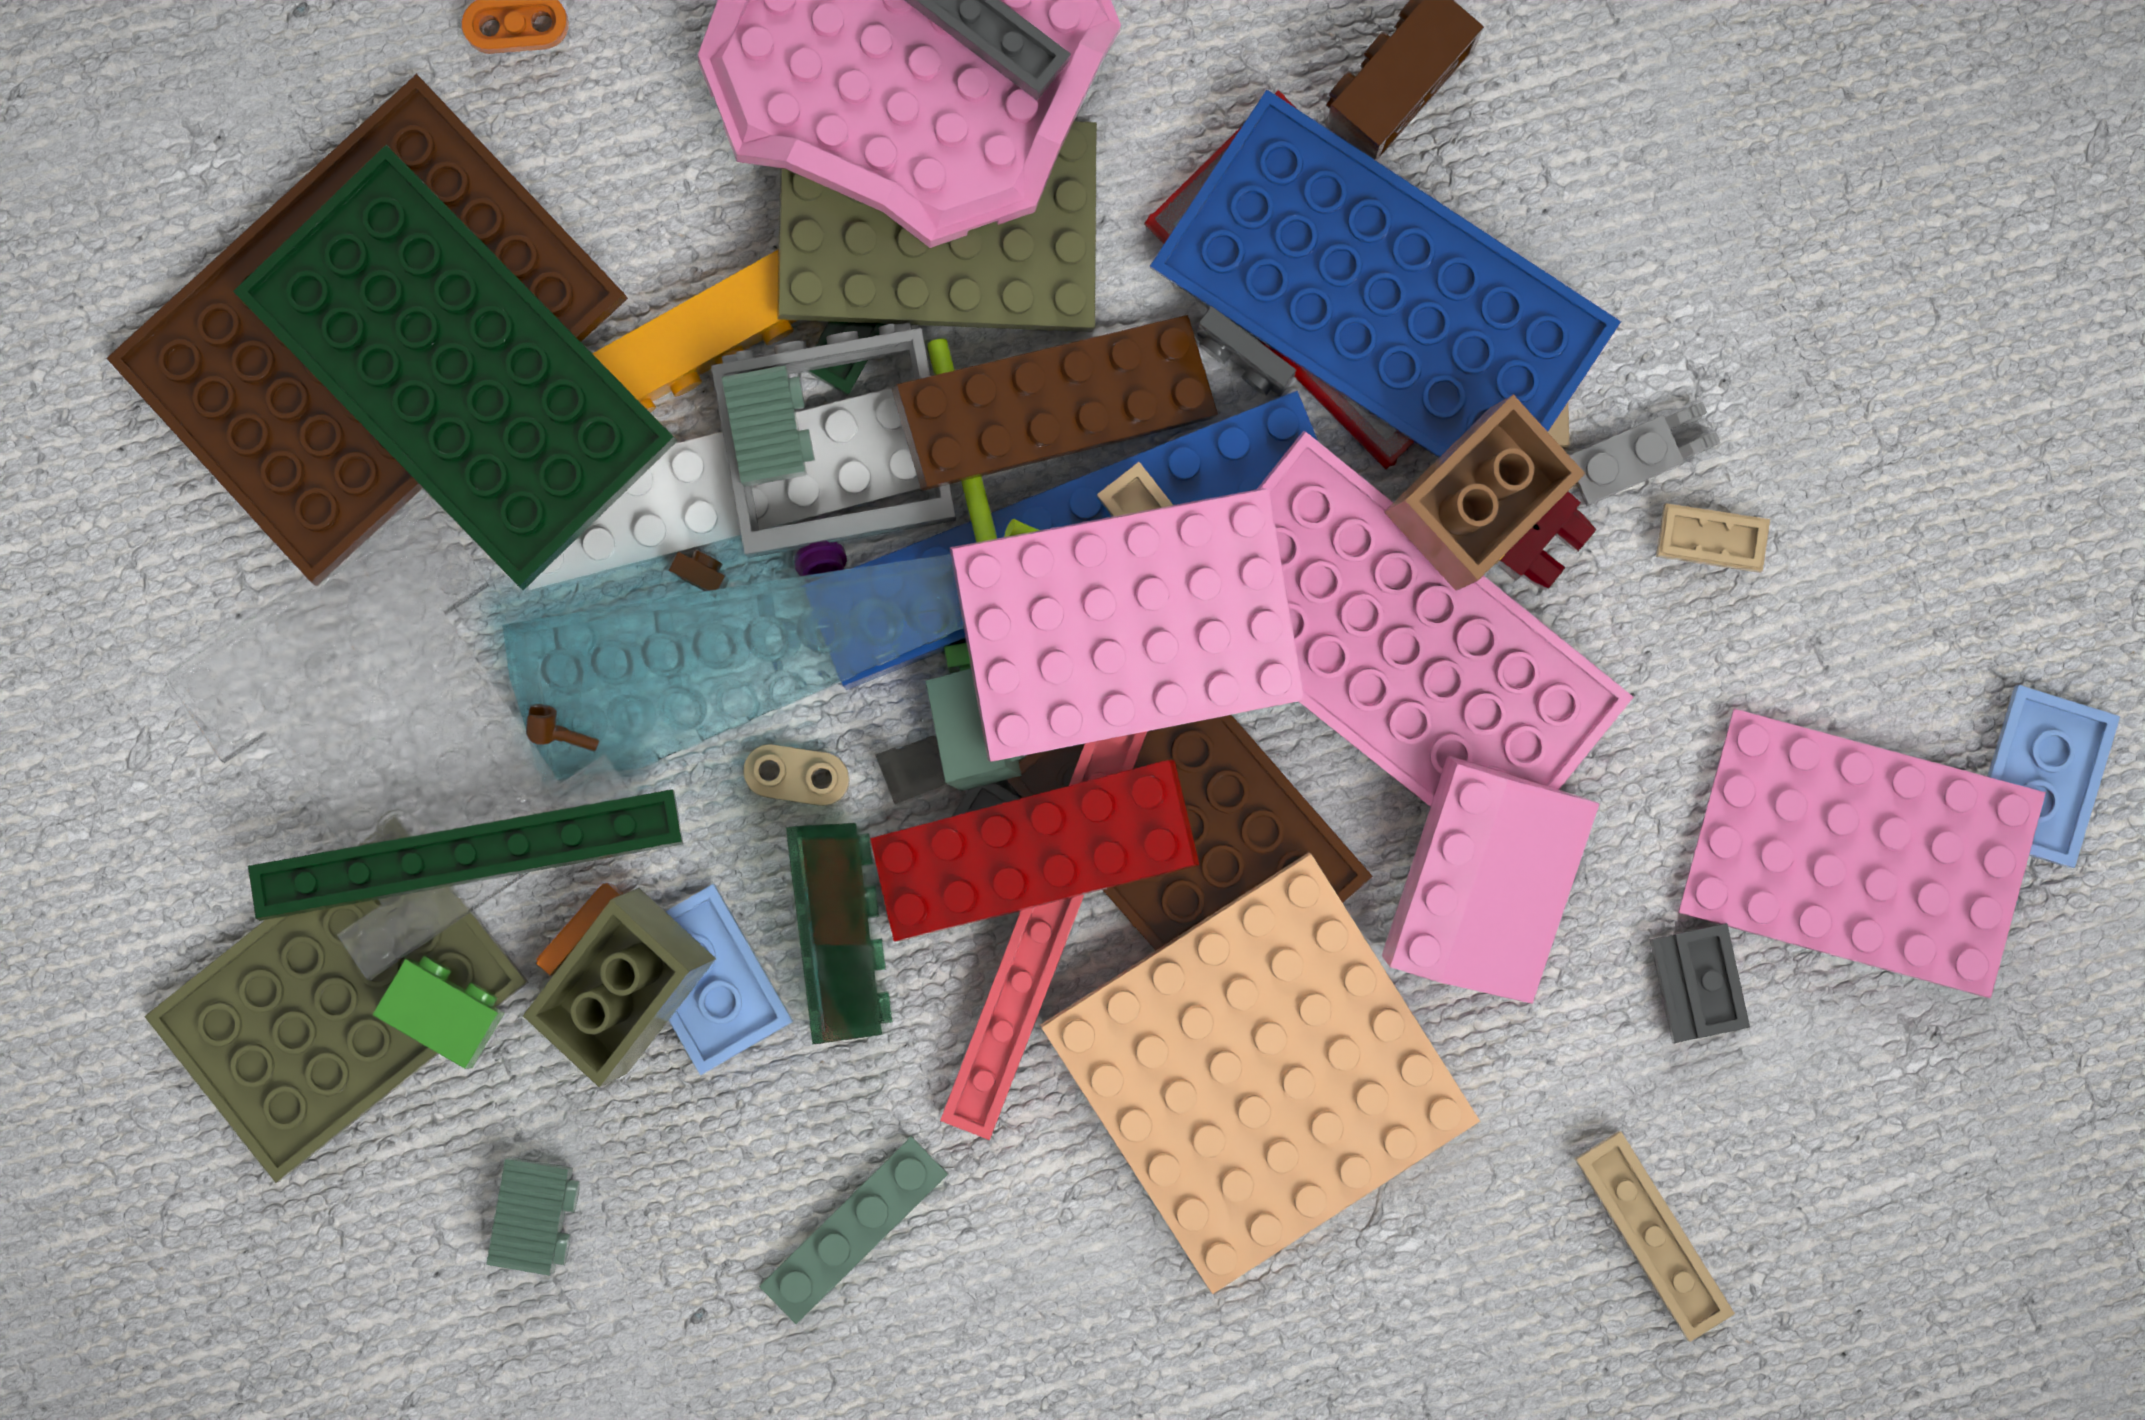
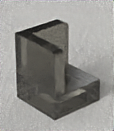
(912, 770)

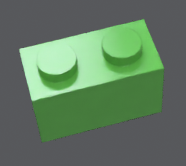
(439, 1011)

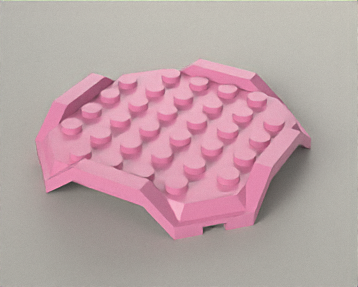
(897, 106)

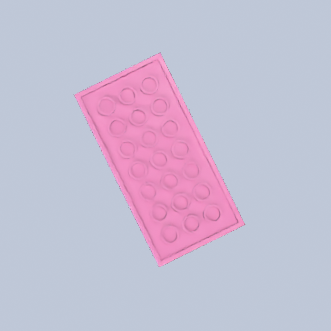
(1410, 660)

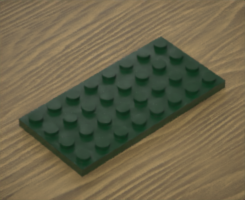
(455, 367)

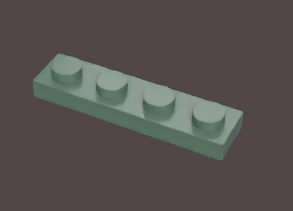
(853, 1230)

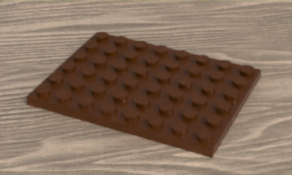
(257, 410)

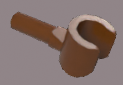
(543, 730)

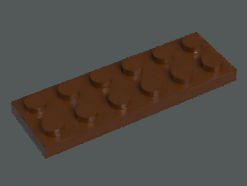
(1054, 402)

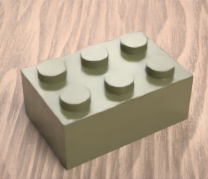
(619, 987)

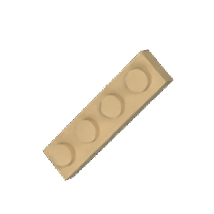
(1654, 1236)

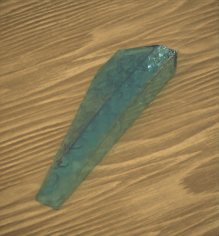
(709, 661)

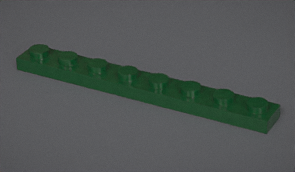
(465, 855)

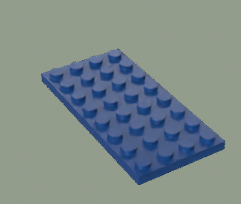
(1377, 284)

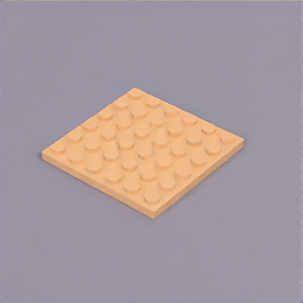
(1260, 1073)

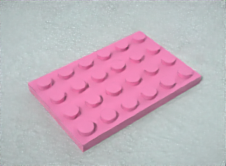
(1127, 624)
(1862, 853)

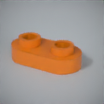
(516, 25)

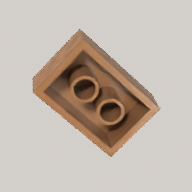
(1484, 493)

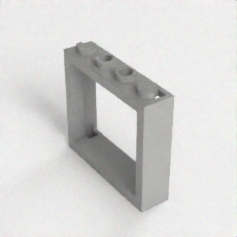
(840, 350)

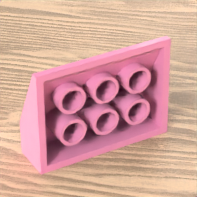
(1489, 881)

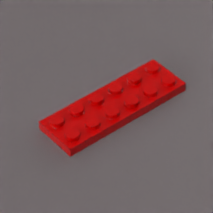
(1034, 851)

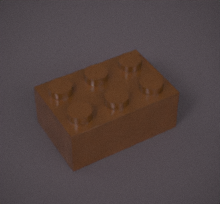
(1401, 74)

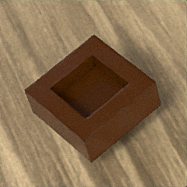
(699, 571)

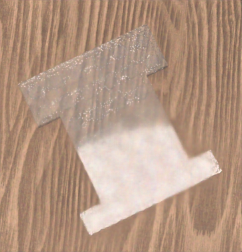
(383, 716)

